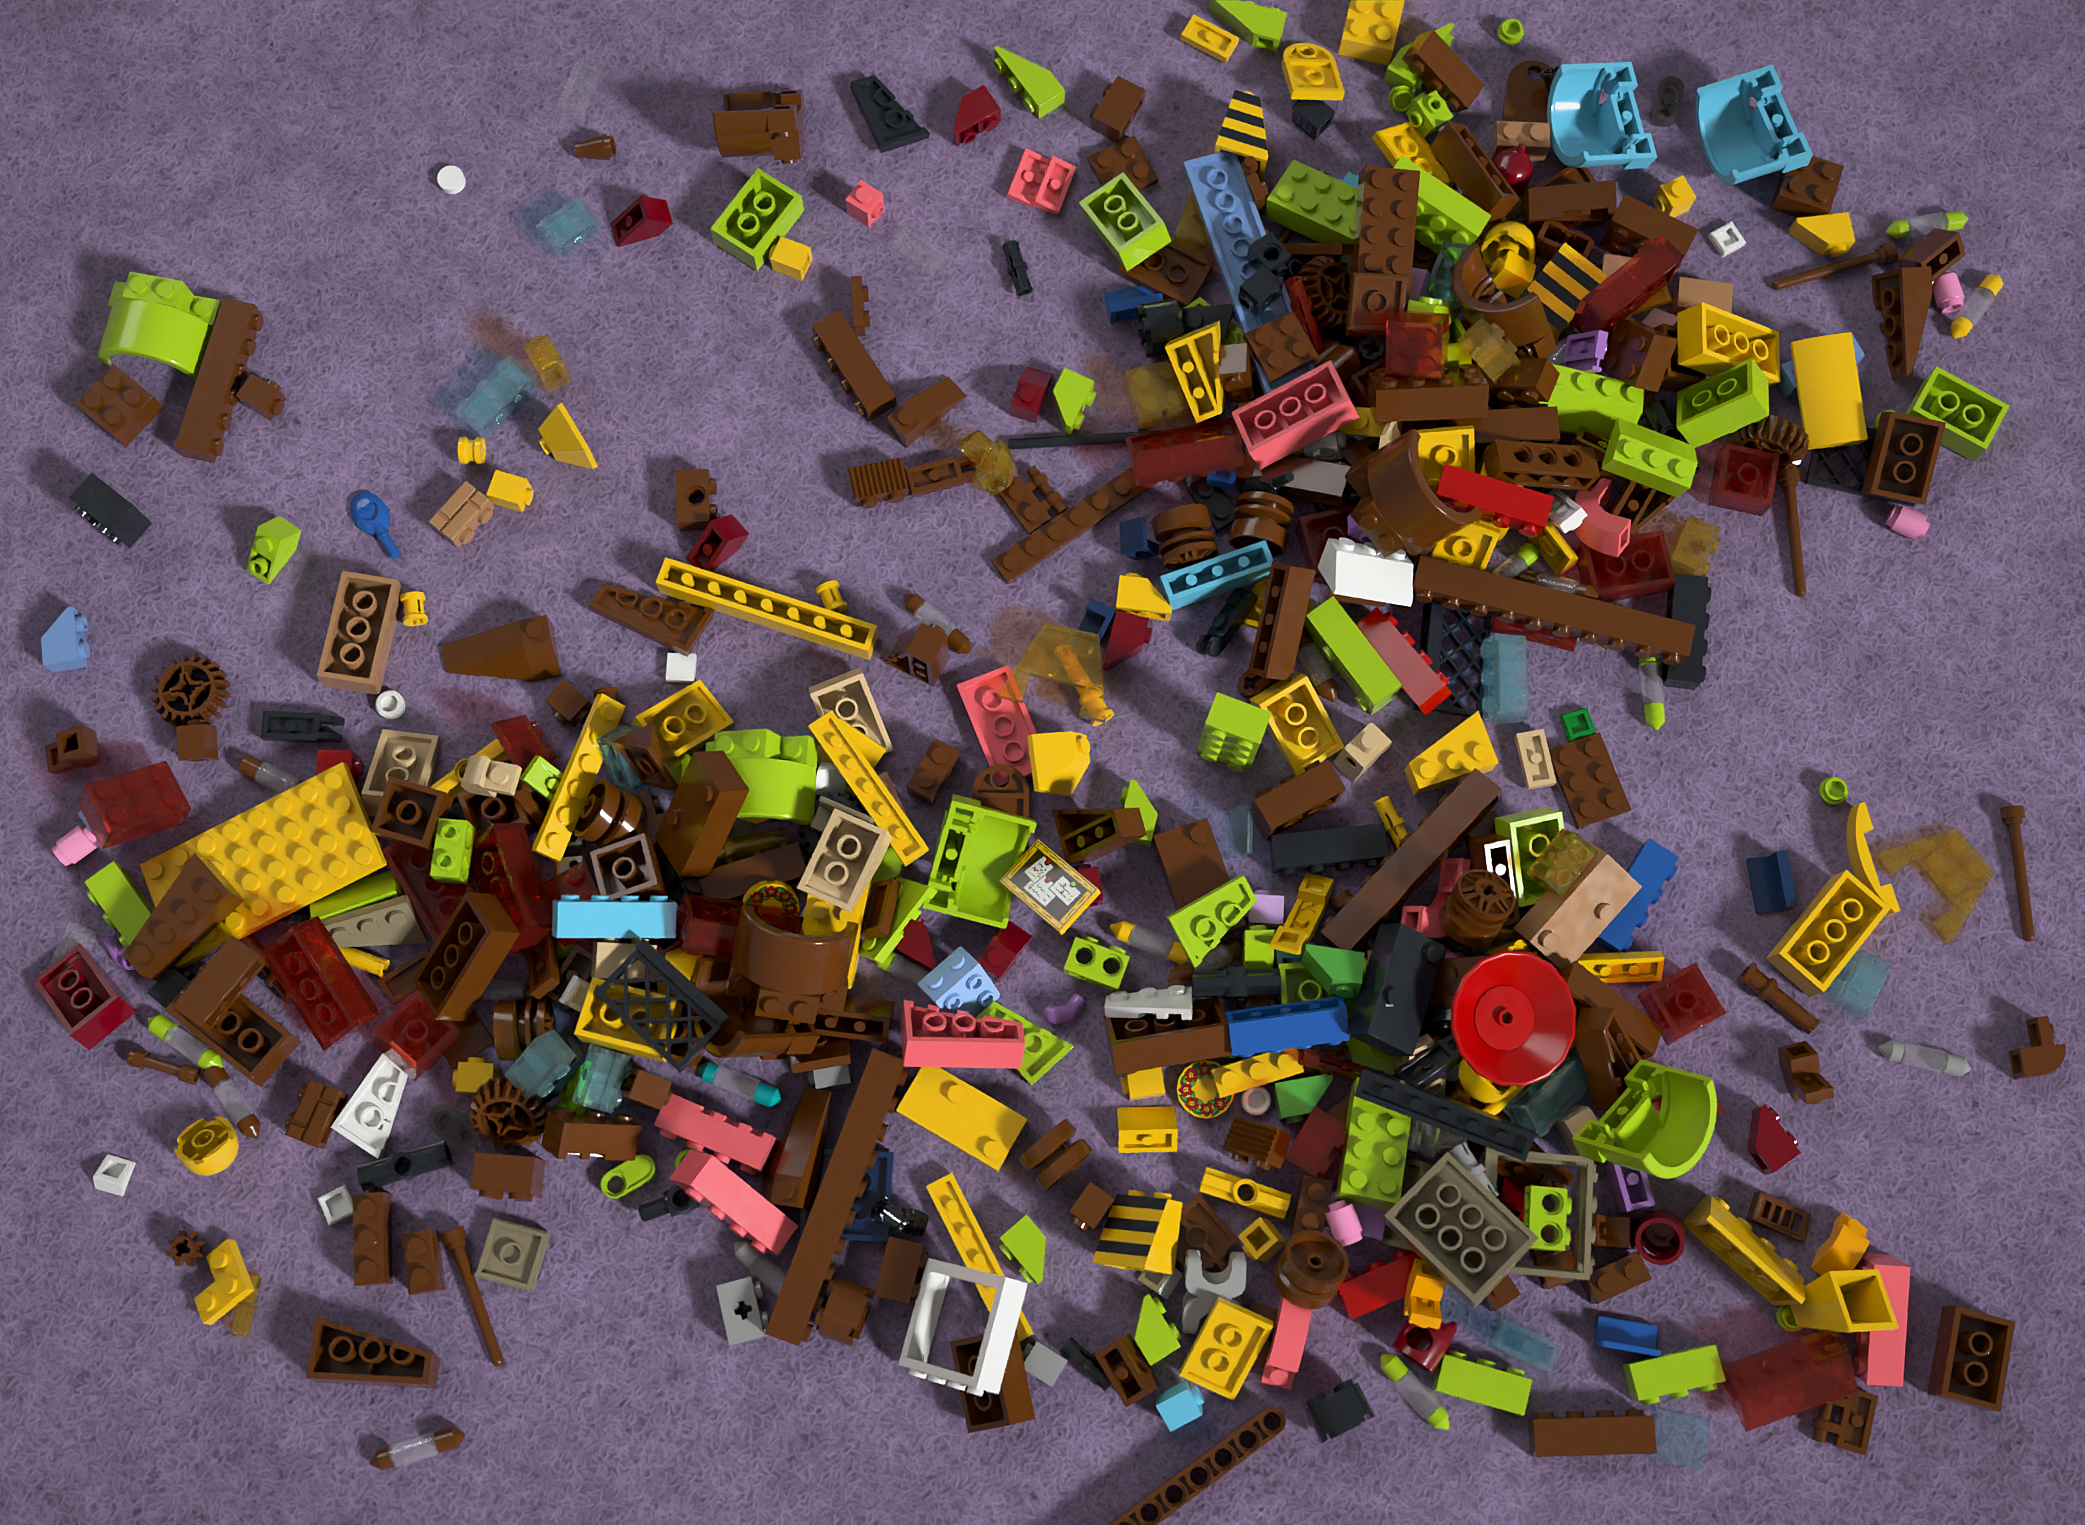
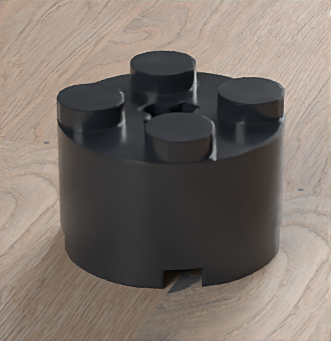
(1159, 326)
(1338, 1411)

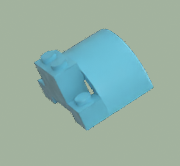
(1592, 132)
(1746, 142)

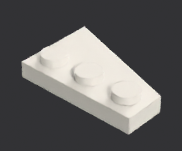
(1174, 1000)
(373, 1107)

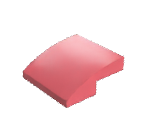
(1041, 181)

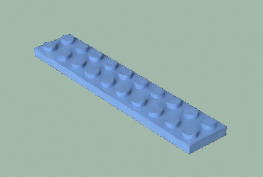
(1231, 227)

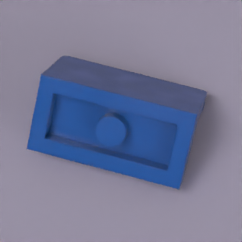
(1122, 303)
(1626, 1336)

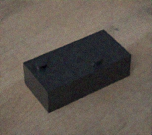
(1396, 990)

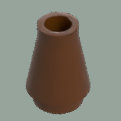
(599, 147)

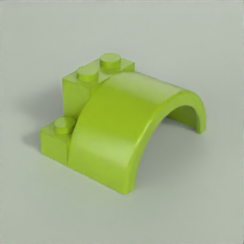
(158, 322)
(775, 770)
(975, 852)
(1650, 1140)

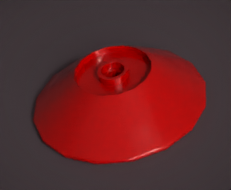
(1538, 1021)

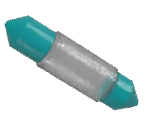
(739, 1084)

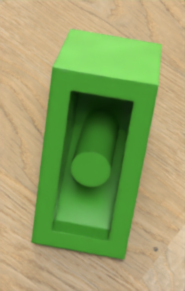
(1335, 969)
(1299, 1097)

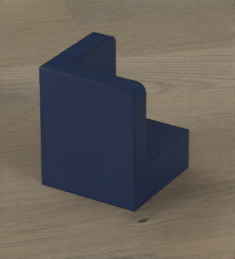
(1134, 541)
(1097, 619)

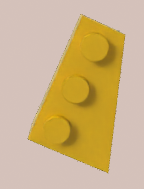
(1197, 369)
(1452, 757)

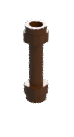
(142, 1059)

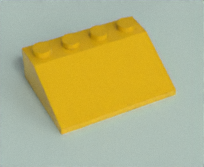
(1746, 1253)

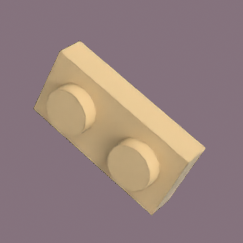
(1535, 759)

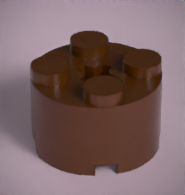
(844, 1311)

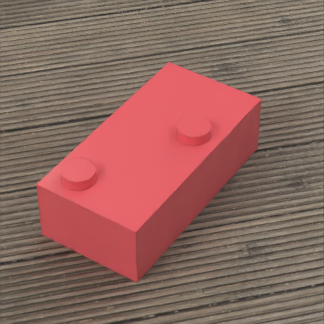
(1295, 415)

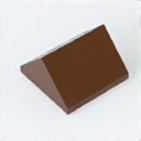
(651, 758)

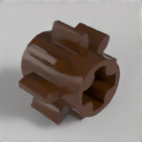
(192, 1242)

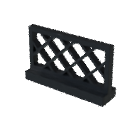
(1840, 486)
(1430, 643)
(681, 987)

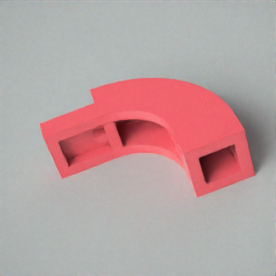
(1601, 529)
(1426, 919)
(1286, 1344)

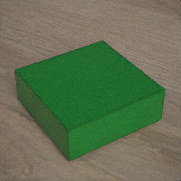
(1577, 724)

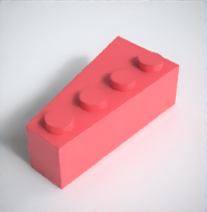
(959, 1039)
(716, 1133)
(733, 1201)
(1883, 1352)

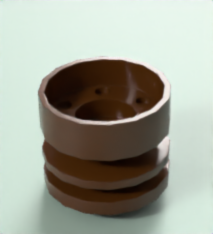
(1261, 518)
(1184, 536)
(1477, 908)
(518, 1028)

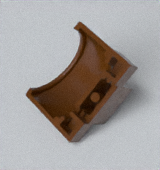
(761, 125)
(1520, 320)
(1397, 502)
(789, 971)
(747, 1033)

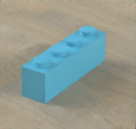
(1216, 575)
(614, 918)

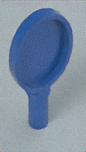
(373, 519)

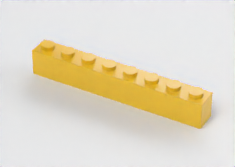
(767, 608)

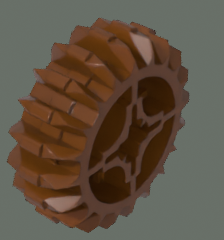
(1328, 286)
(1775, 436)
(168, 693)
(490, 1110)

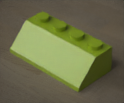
(1593, 401)

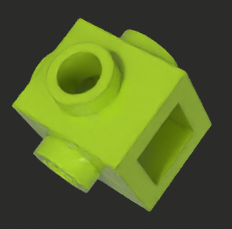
(1429, 113)

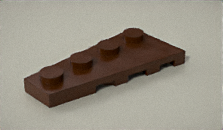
(659, 620)

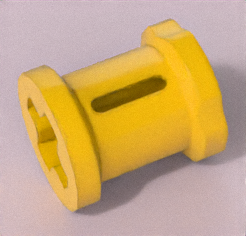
(831, 596)
(414, 608)

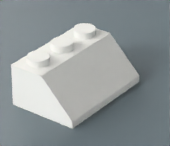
(1365, 573)

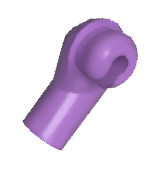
(116, 951)
(1064, 1013)

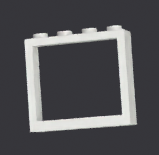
(997, 1336)

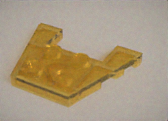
(1065, 658)
(1951, 868)

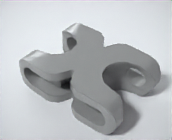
(1206, 1287)

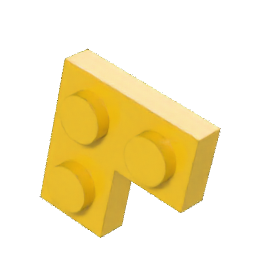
(230, 1284)

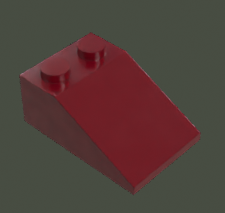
(84, 997)

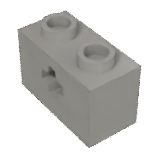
(730, 1298)

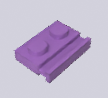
(1585, 351)

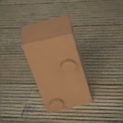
(360, 633)
(1569, 924)

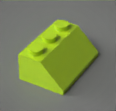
(1650, 458)

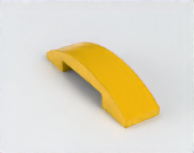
(1860, 858)
(1304, 916)

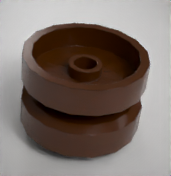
(608, 814)
(1057, 1157)
(1311, 1269)

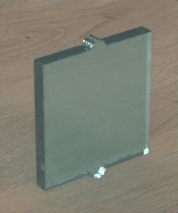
(1238, 832)
(1681, 1439)

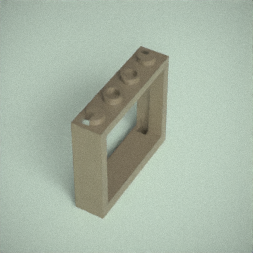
(1585, 1205)

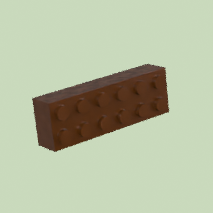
(1385, 227)

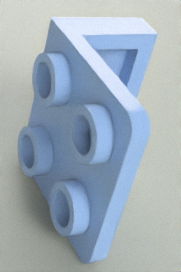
(959, 985)

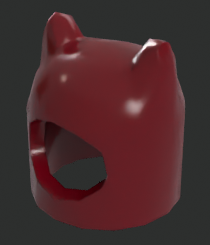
(1515, 167)
(1661, 1235)
(1424, 1345)

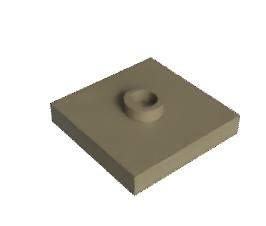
(512, 1254)

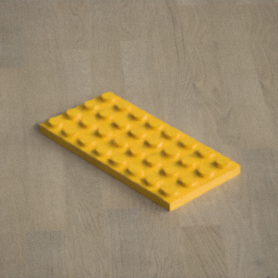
(279, 855)

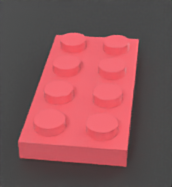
(998, 723)

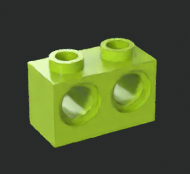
(452, 851)
(1093, 971)
(1537, 1217)

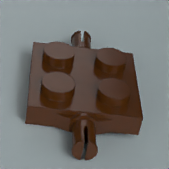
(1203, 1231)

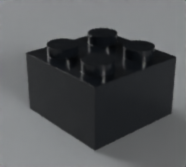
(109, 511)

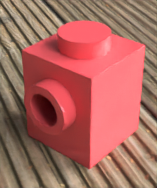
(865, 203)

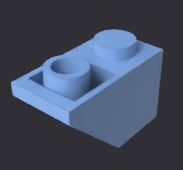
(65, 642)

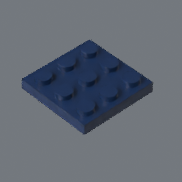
(878, 1185)

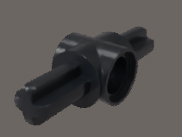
(665, 1206)

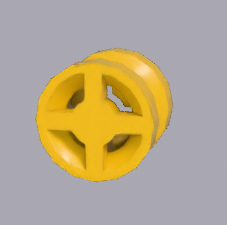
(471, 450)

